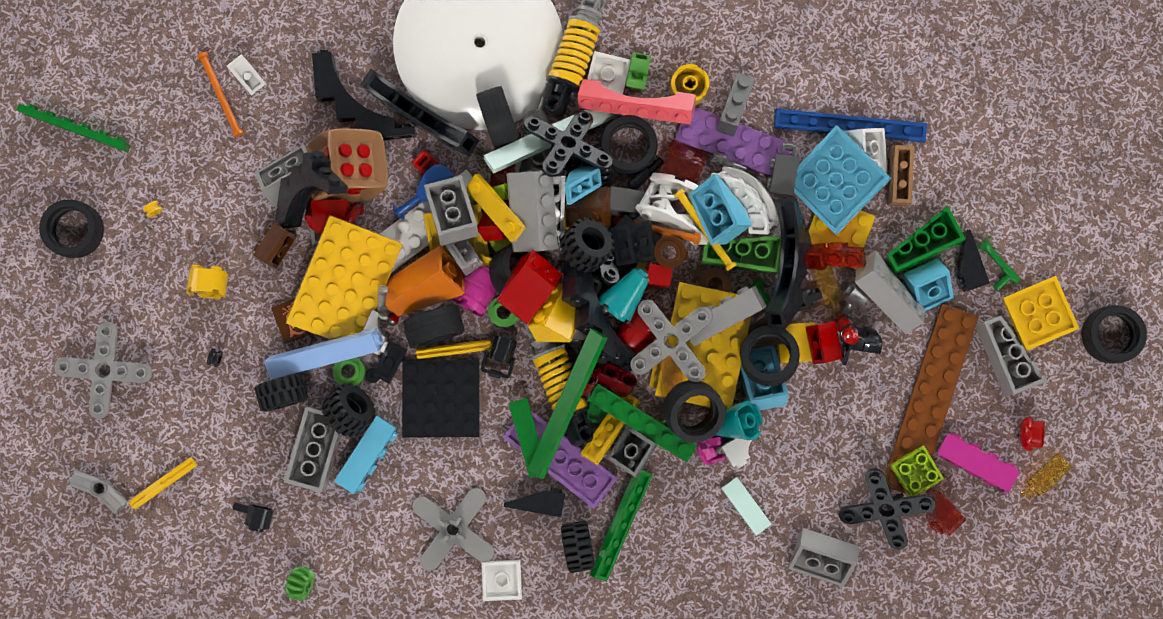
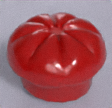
(1031, 434)

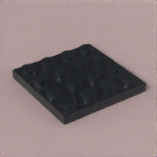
(440, 398)

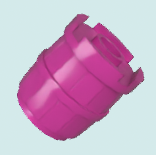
(478, 292)

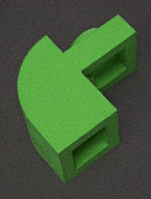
(638, 71)

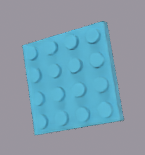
(838, 179)

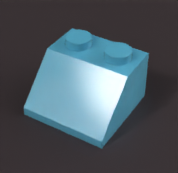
(929, 284)

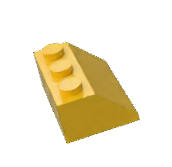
(554, 319)

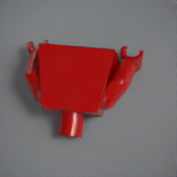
(318, 213)

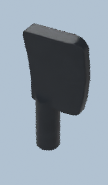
(637, 182)

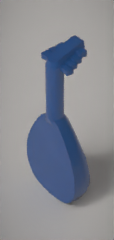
(432, 175)

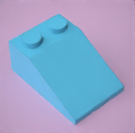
(719, 211)
(763, 396)

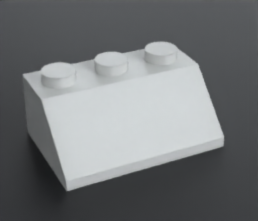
(872, 142)

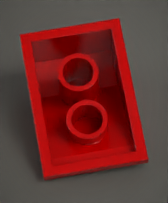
(529, 286)

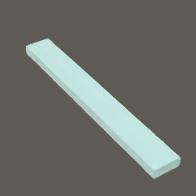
(532, 145)

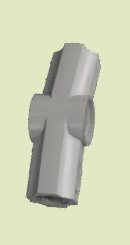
(90, 483)

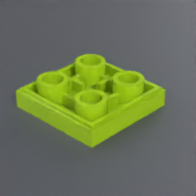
(916, 471)

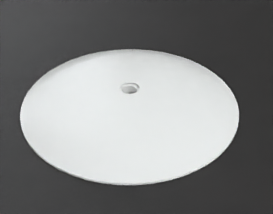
(447, 70)

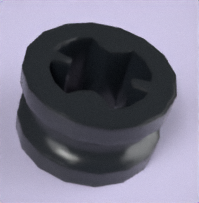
(214, 357)

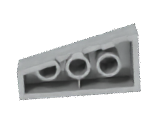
(889, 293)
(1007, 357)

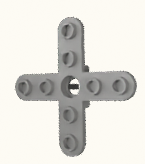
(661, 349)
(90, 369)
(461, 517)

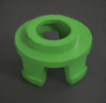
(492, 311)
(359, 367)

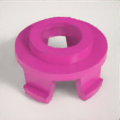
(707, 450)

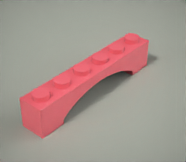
(674, 108)

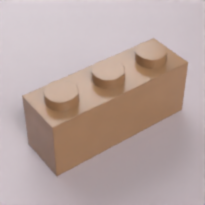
(901, 176)

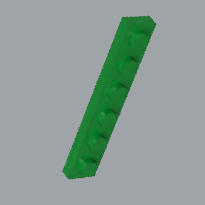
(67, 124)
(641, 422)
(620, 526)

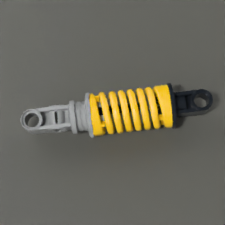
(573, 55)
(550, 361)

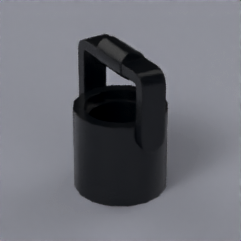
(500, 350)

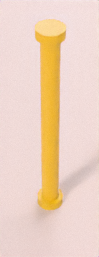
(692, 212)

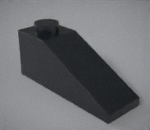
(970, 266)
(545, 502)

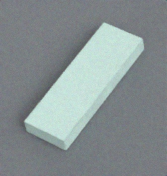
(746, 506)

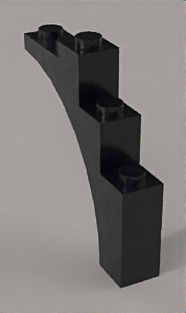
(419, 115)
(301, 185)
(792, 267)
(580, 293)

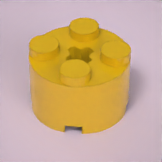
(695, 76)
(207, 282)

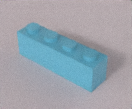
(366, 454)

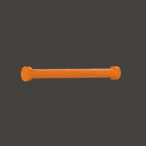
(203, 57)
(695, 238)

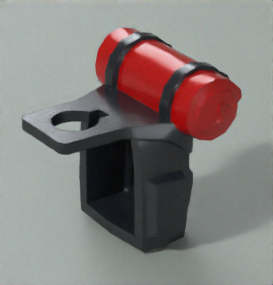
(856, 338)

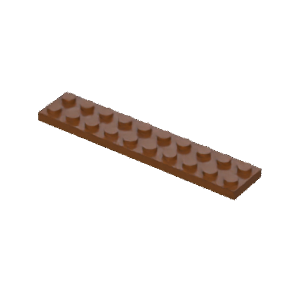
(933, 386)

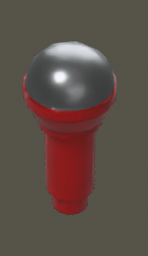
(392, 319)

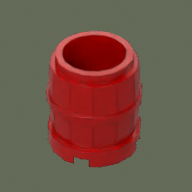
(635, 334)

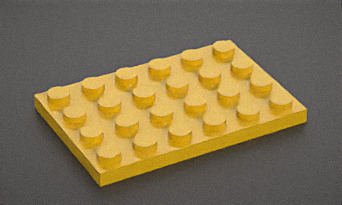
(343, 280)
(718, 353)

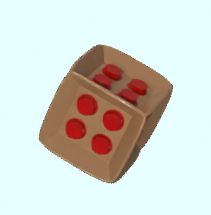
(356, 158)

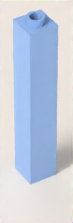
(324, 353)

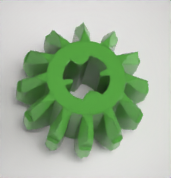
(299, 583)

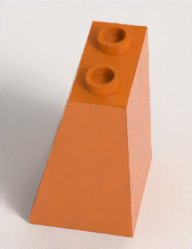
(425, 283)

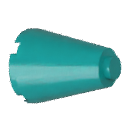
(625, 295)
(742, 422)

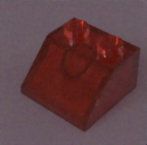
(684, 162)
(945, 517)

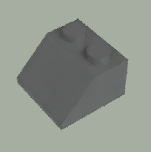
(632, 451)

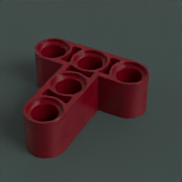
(612, 378)

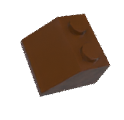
(593, 205)
(274, 245)

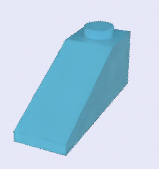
(581, 182)

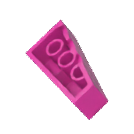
(978, 463)

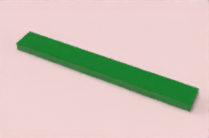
(567, 403)

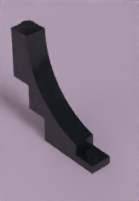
(330, 88)

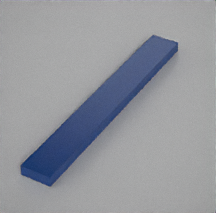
(826, 122)

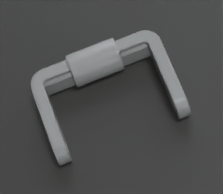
(381, 301)

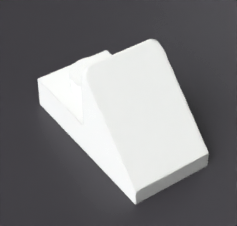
(246, 74)

